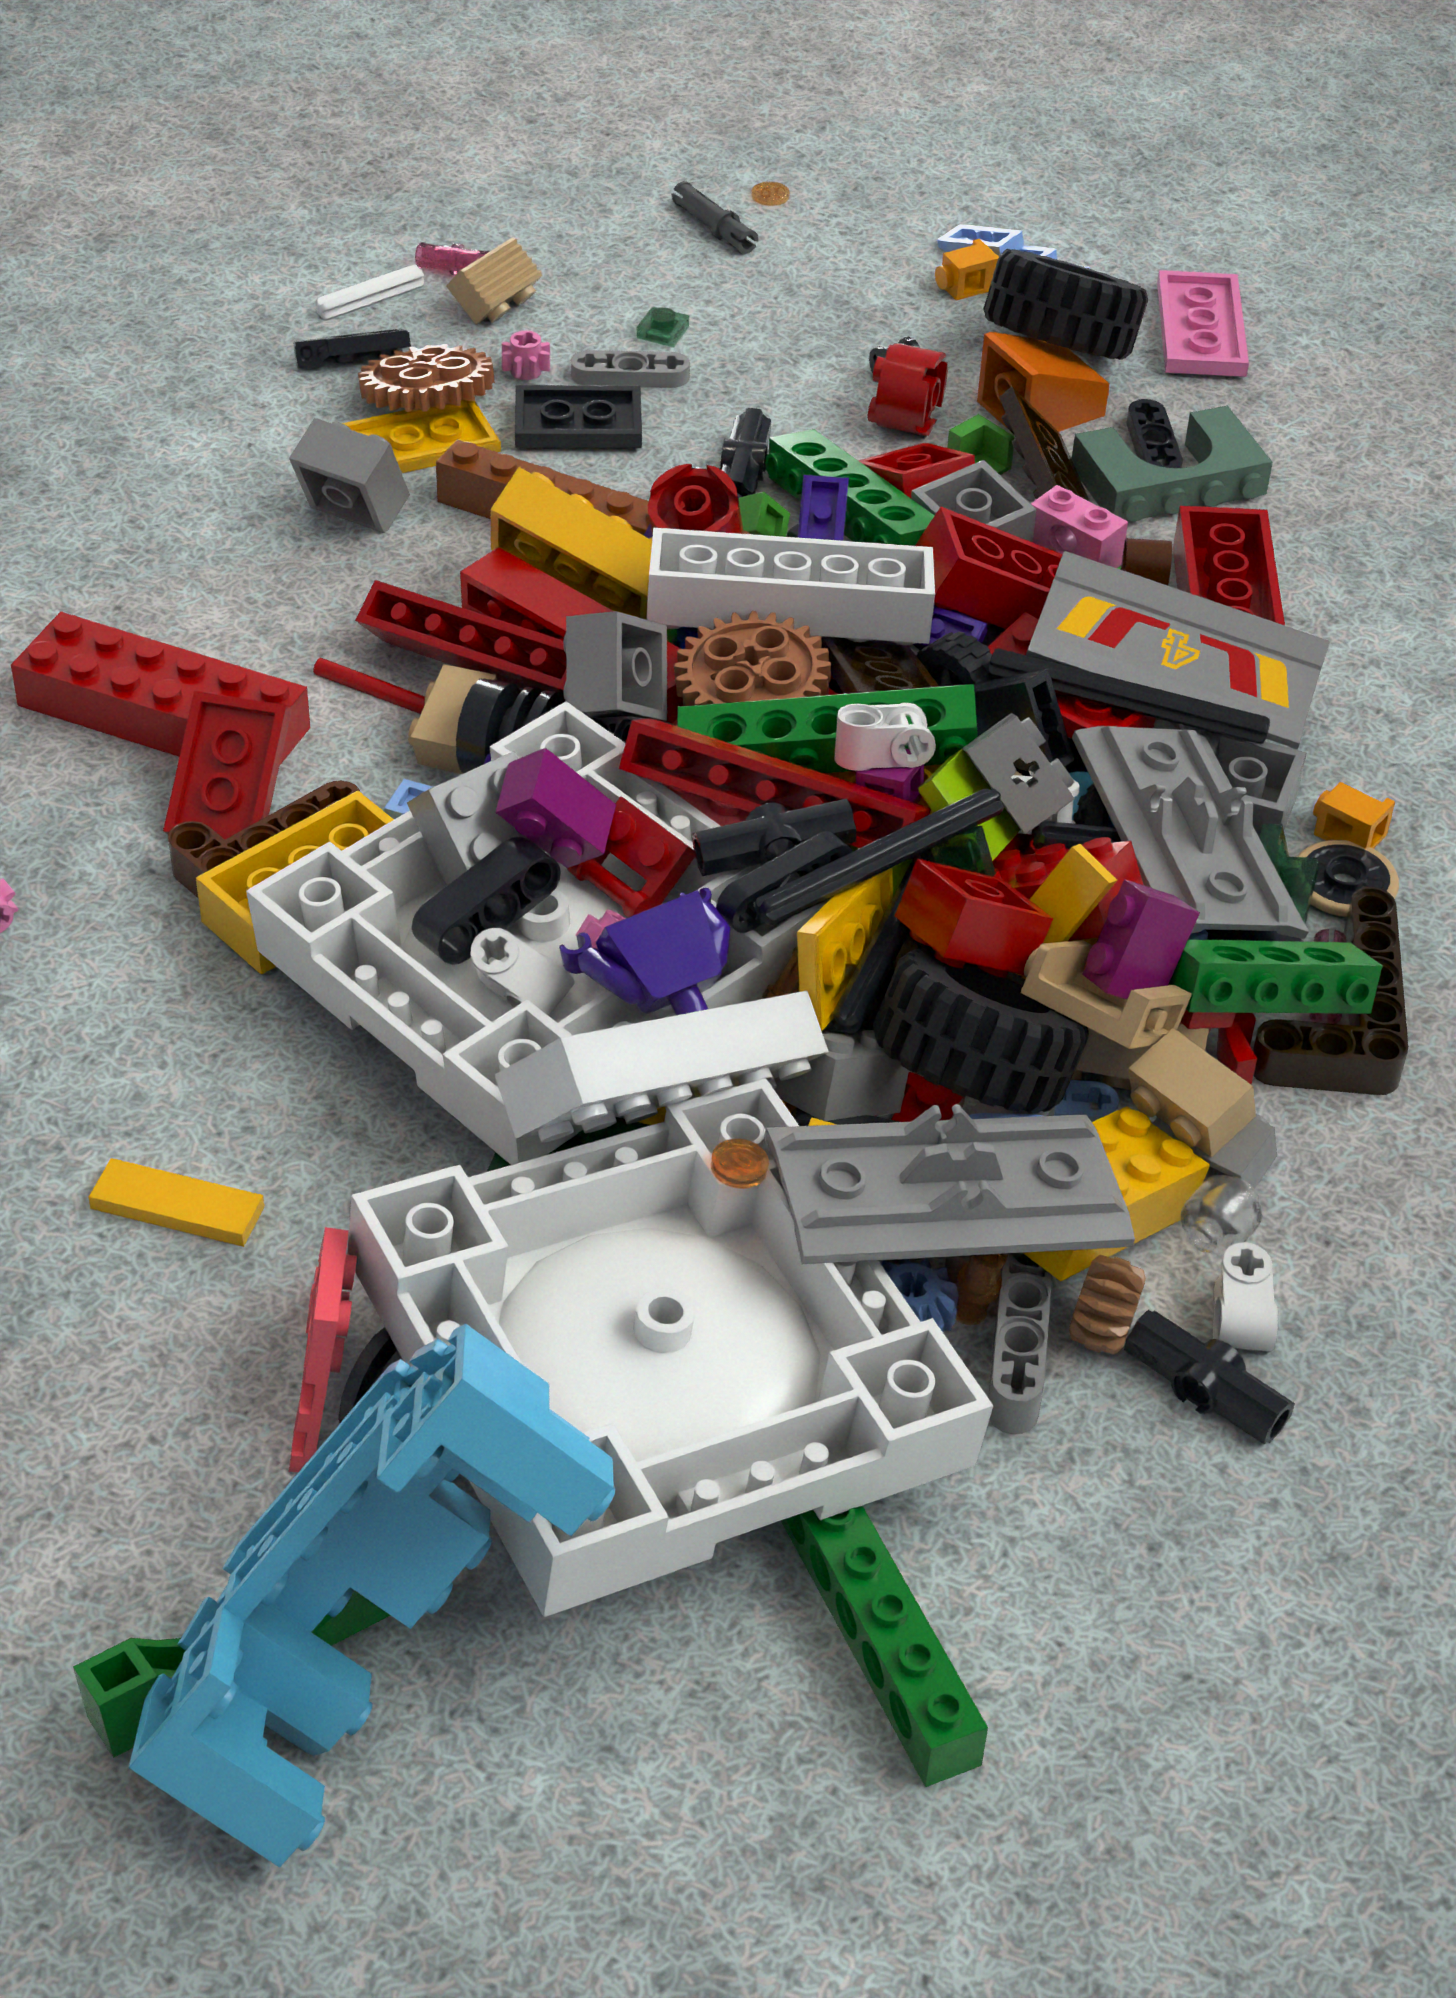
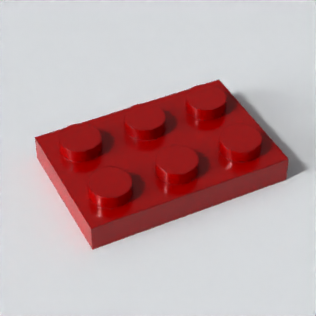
(227, 763)

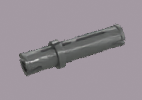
(722, 222)

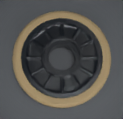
(1345, 857)

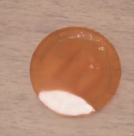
(770, 193)
(739, 1163)

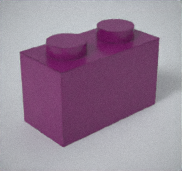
(555, 808)
(1139, 940)

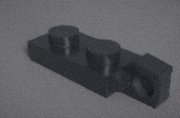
(348, 347)

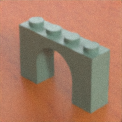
(1228, 468)

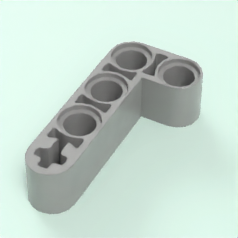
(1018, 1341)

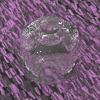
(1221, 1214)

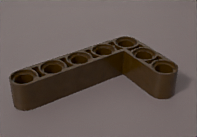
(1355, 1056)

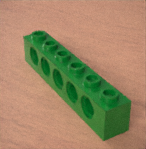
(874, 507)
(806, 727)
(892, 1642)

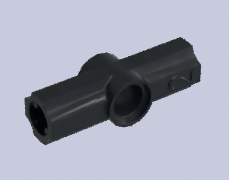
(746, 450)
(768, 834)
(1209, 1376)

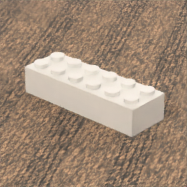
(827, 584)
(658, 1064)

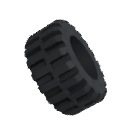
(1065, 304)
(977, 1034)

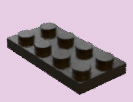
(1040, 446)
(875, 666)

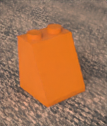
(1045, 376)

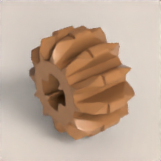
(1107, 1304)

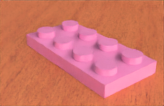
(1202, 323)

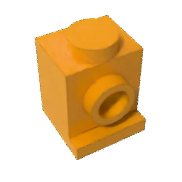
(967, 270)
(1352, 816)

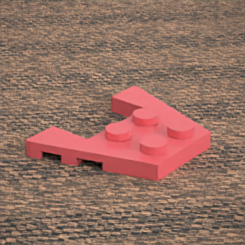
(327, 1318)

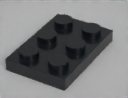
(578, 416)

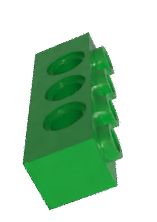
(1277, 977)

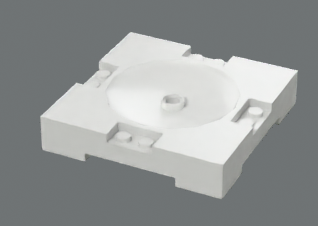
(347, 939)
(672, 1340)

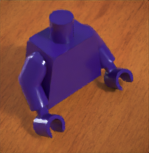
(658, 954)

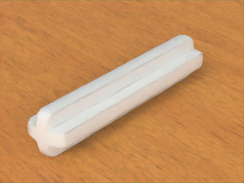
(369, 292)

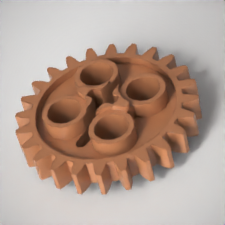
(426, 378)
(751, 662)

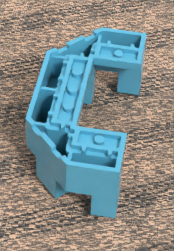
(368, 1518)

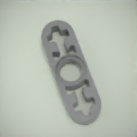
(652, 367)

